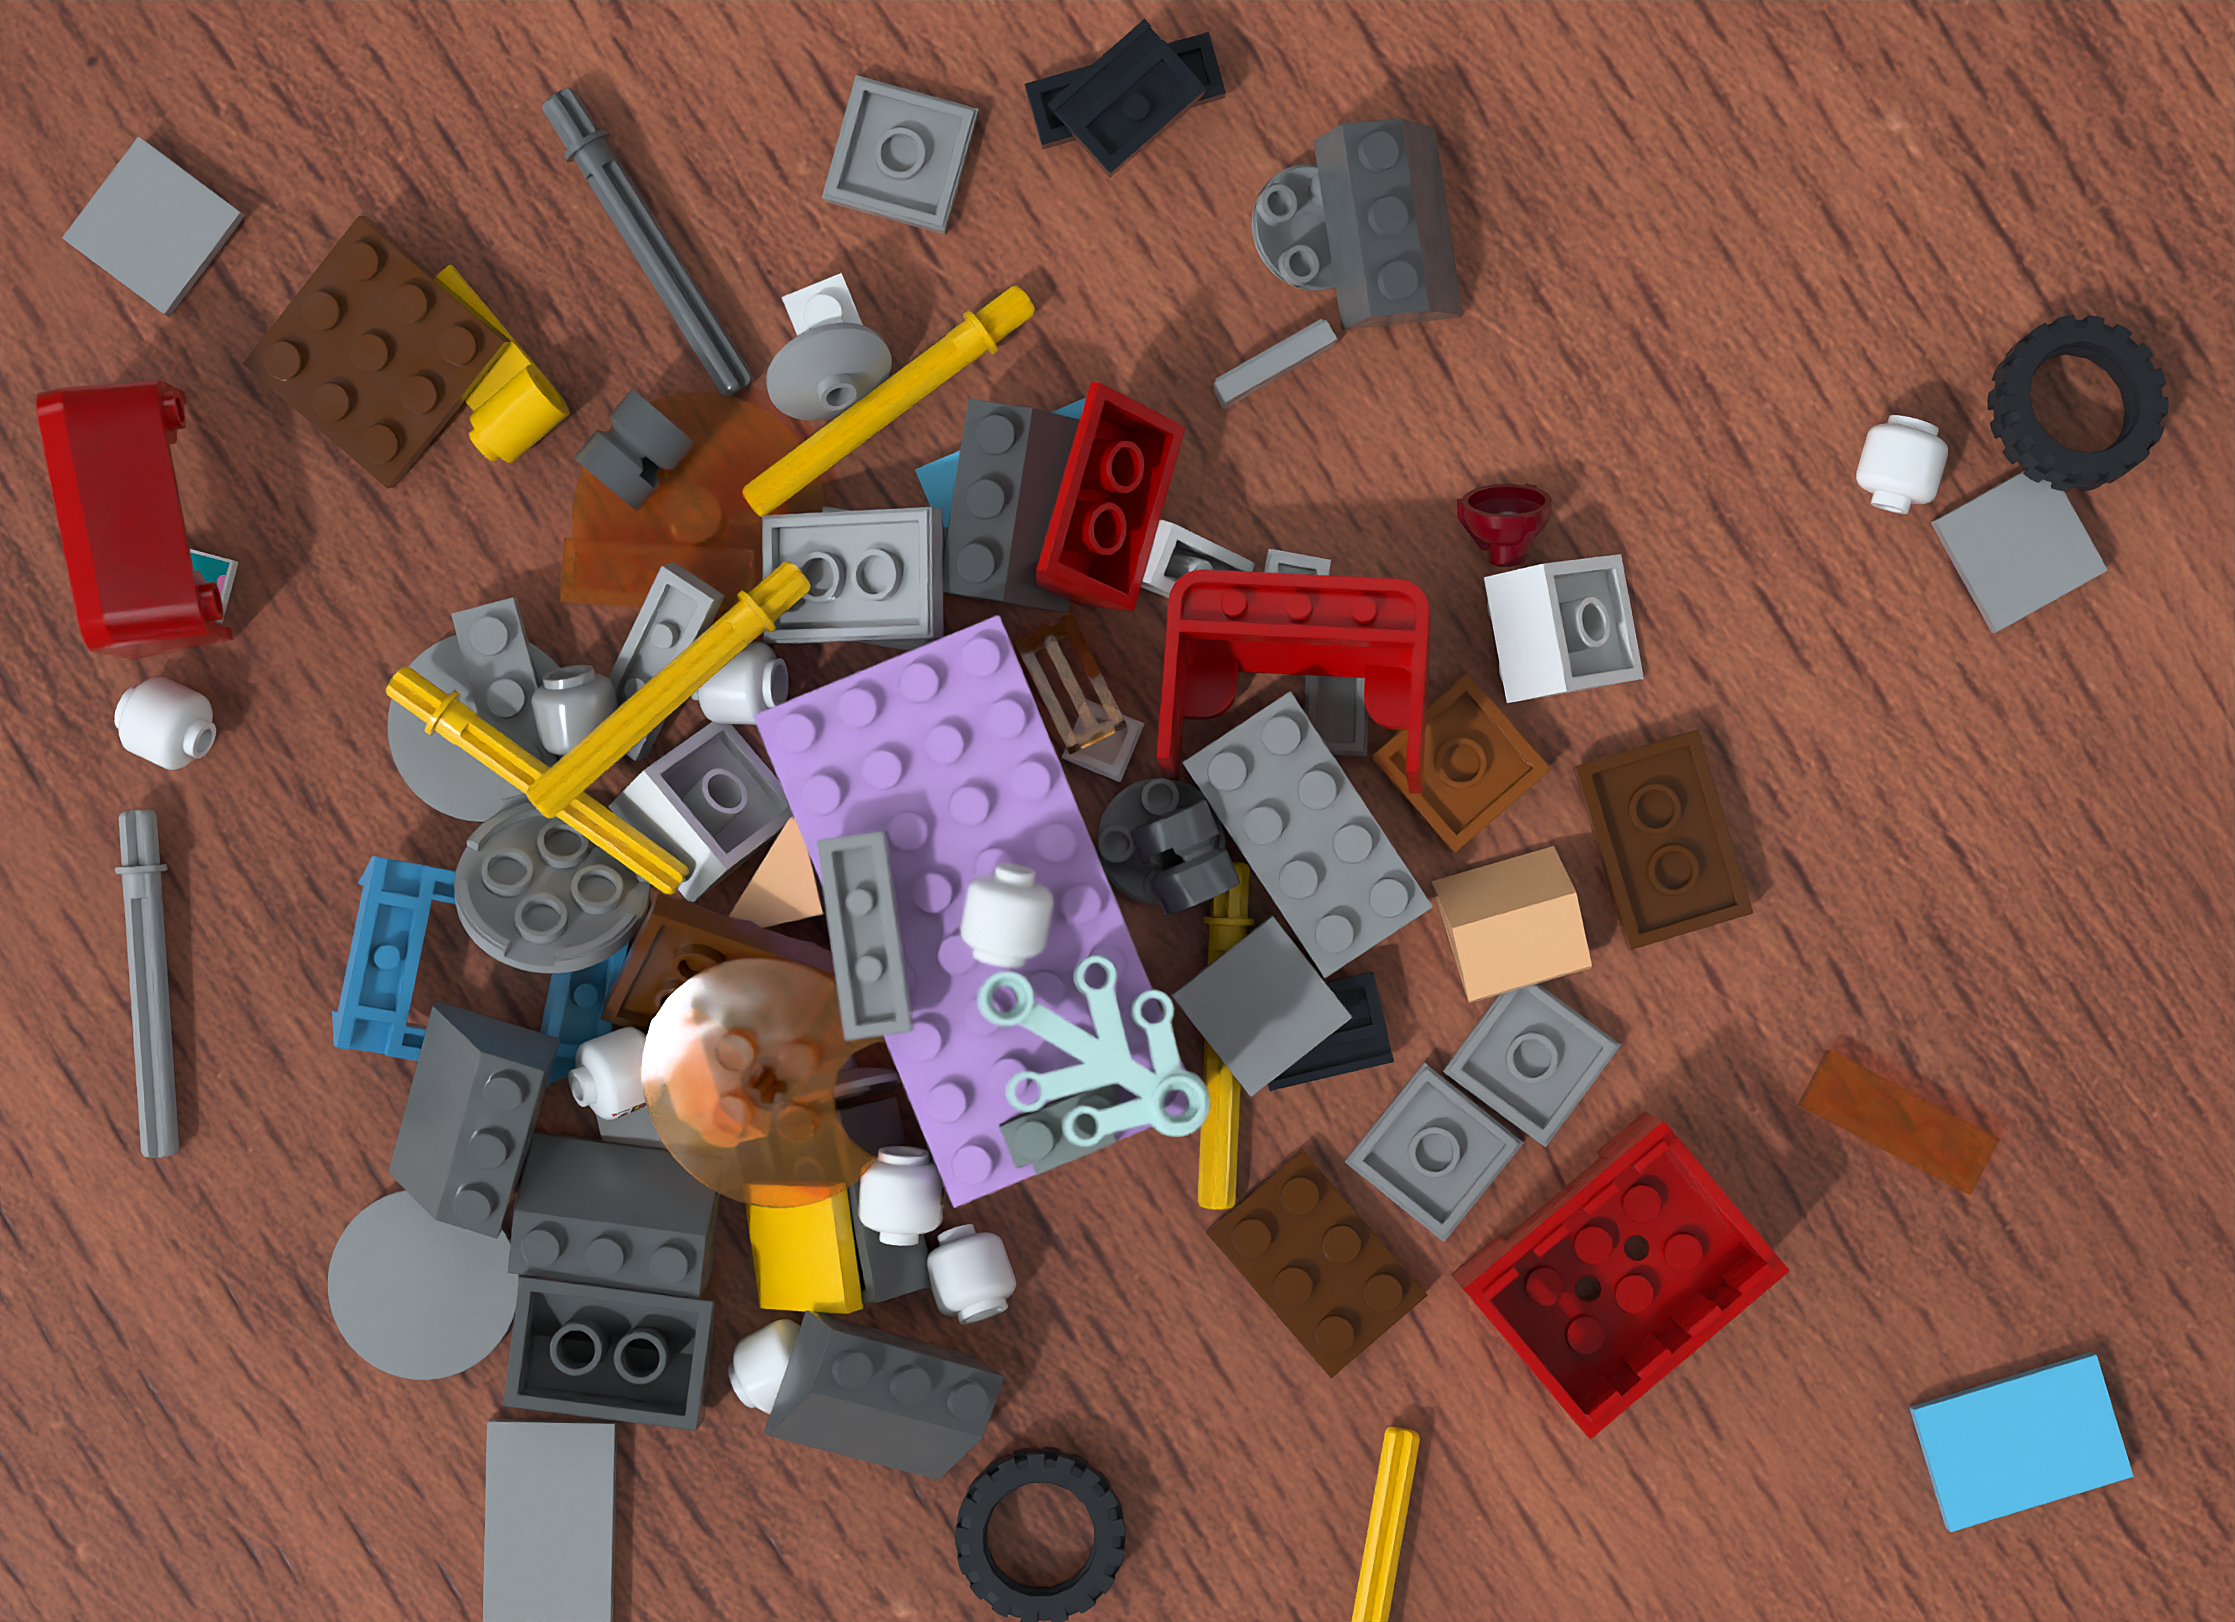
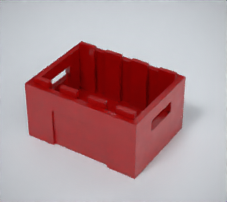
(1649, 1310)

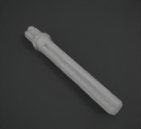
(148, 982)

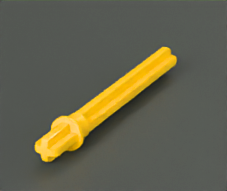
(889, 400)
(669, 689)
(520, 768)
(1220, 1129)
(1386, 1525)

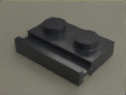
(1127, 98)
(1354, 1045)

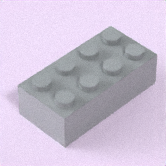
(1307, 834)

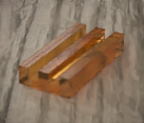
(1048, 638)

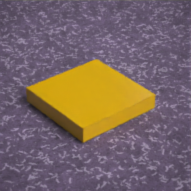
(805, 1257)

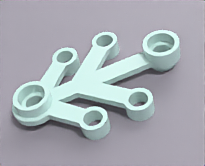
(1104, 1058)

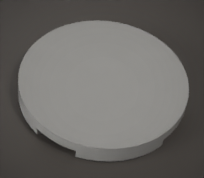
(432, 765)
(545, 894)
(419, 1290)

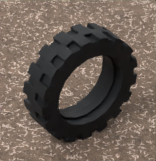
(2129, 369)
(1013, 1597)

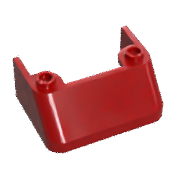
(126, 519)
(1295, 627)

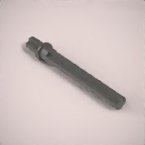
(647, 241)

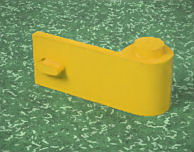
(514, 399)

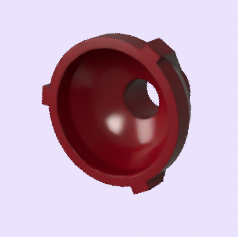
(1505, 519)

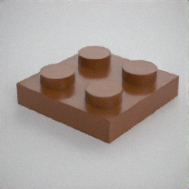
(1471, 764)

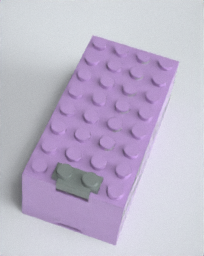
(966, 779)

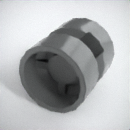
(634, 450)
(1184, 857)

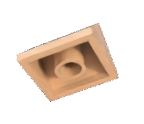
(784, 884)
(1513, 924)

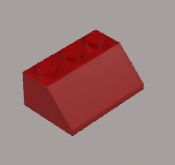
(1109, 501)

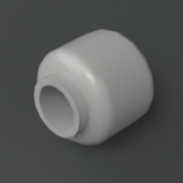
(571, 706)

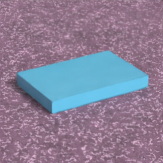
(2021, 1441)

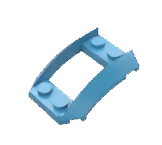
(386, 963)

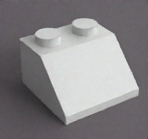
(1563, 627)
(707, 805)

